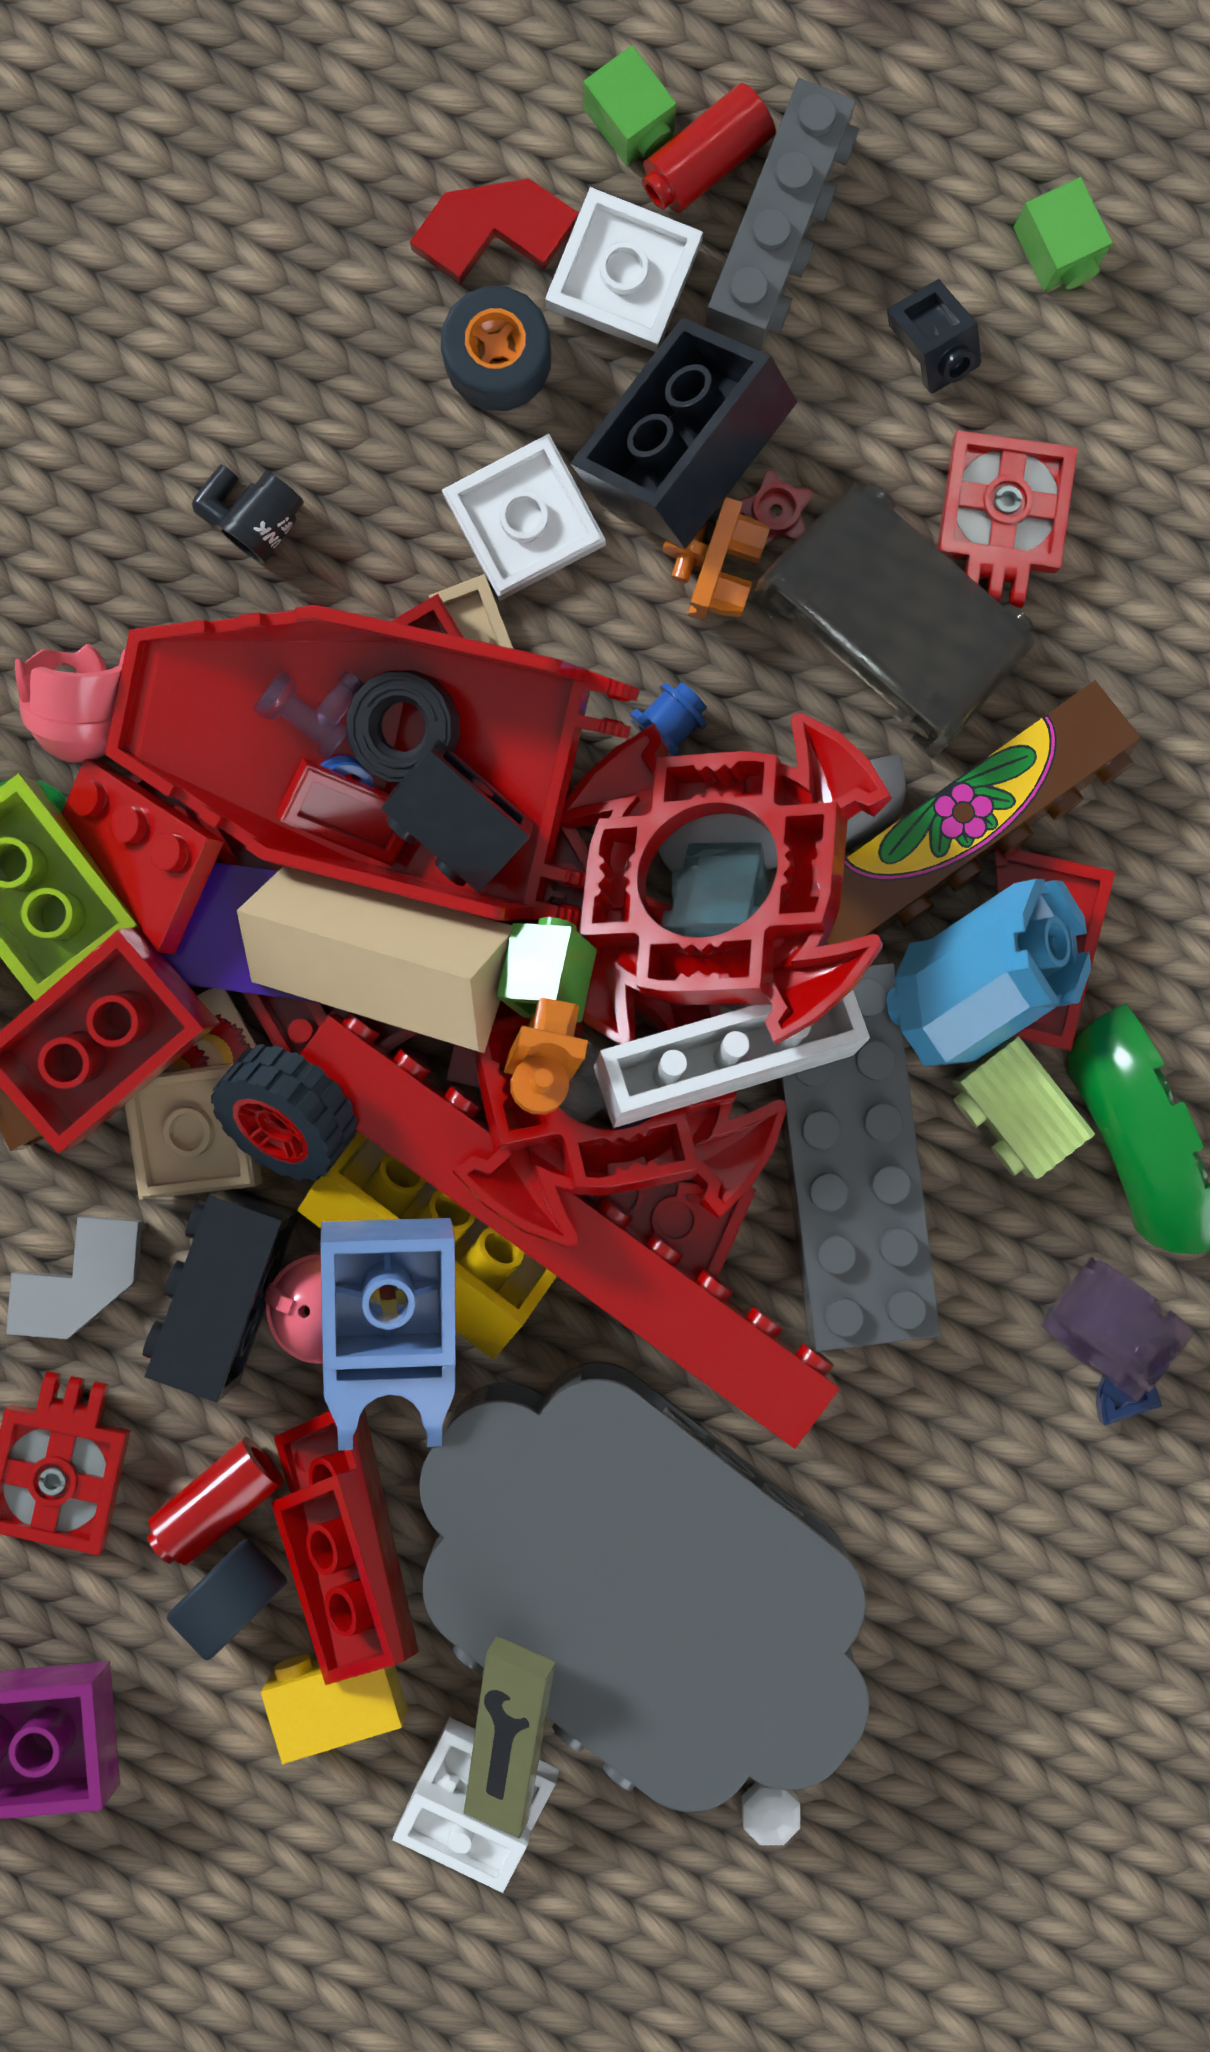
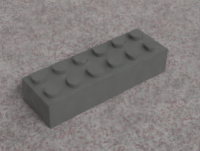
(859, 1189)

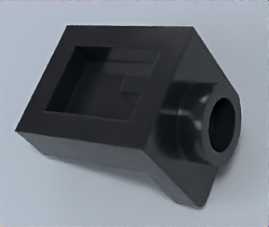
(937, 334)

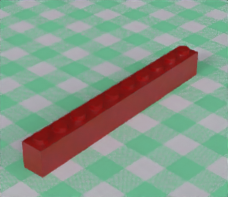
(609, 1265)

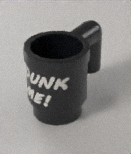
(258, 516)

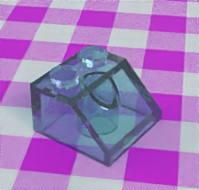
(717, 890)

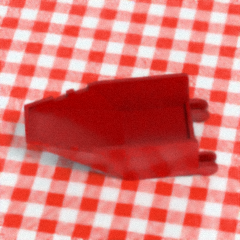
(193, 735)

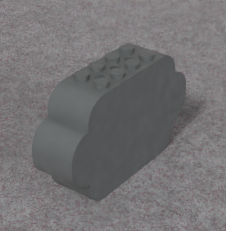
(663, 1575)

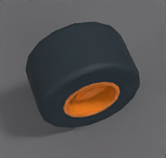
(491, 326)

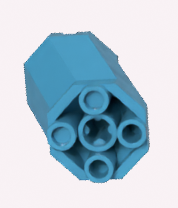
(991, 973)

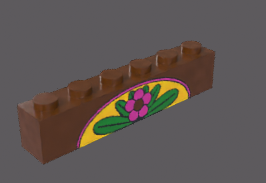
(982, 812)

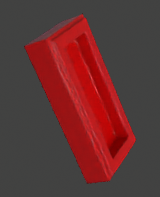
(340, 812)

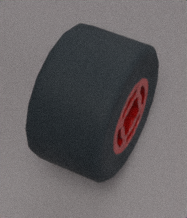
(226, 1599)

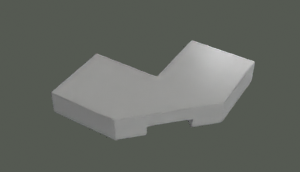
(102, 1270)

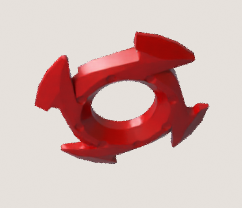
(781, 949)
(558, 1153)

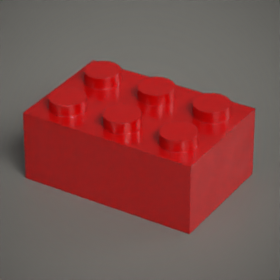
(99, 1038)

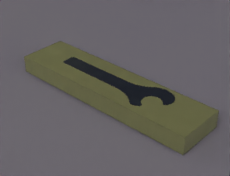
(508, 1736)

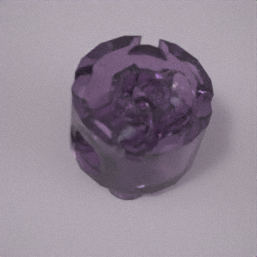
(1116, 1328)

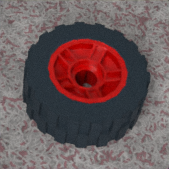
(284, 1112)

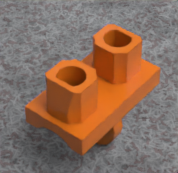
(716, 590)
(545, 1057)

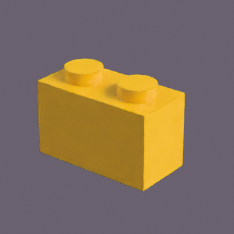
(321, 1717)

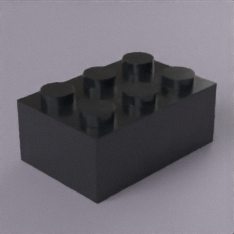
(685, 431)
(219, 1293)

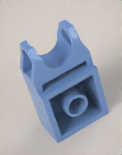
(388, 1344)

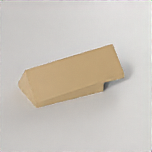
(377, 954)

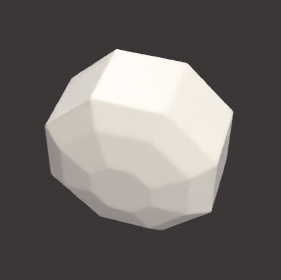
(770, 1814)

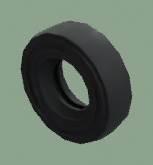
(369, 708)

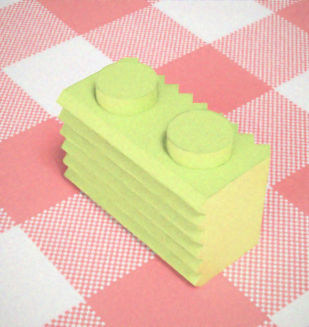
(1021, 1109)

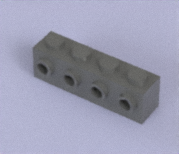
(780, 213)

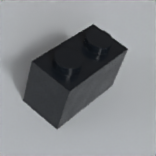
(456, 817)

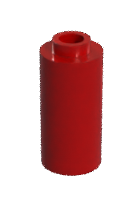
(708, 149)
(213, 1503)

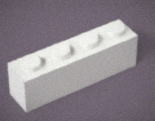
(718, 1058)

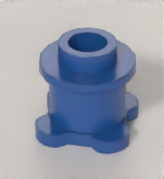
(674, 714)

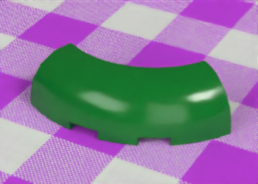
(1144, 1132)

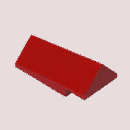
(342, 1550)

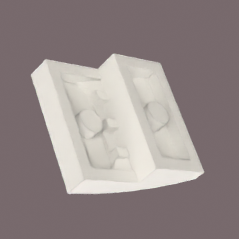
(440, 1829)

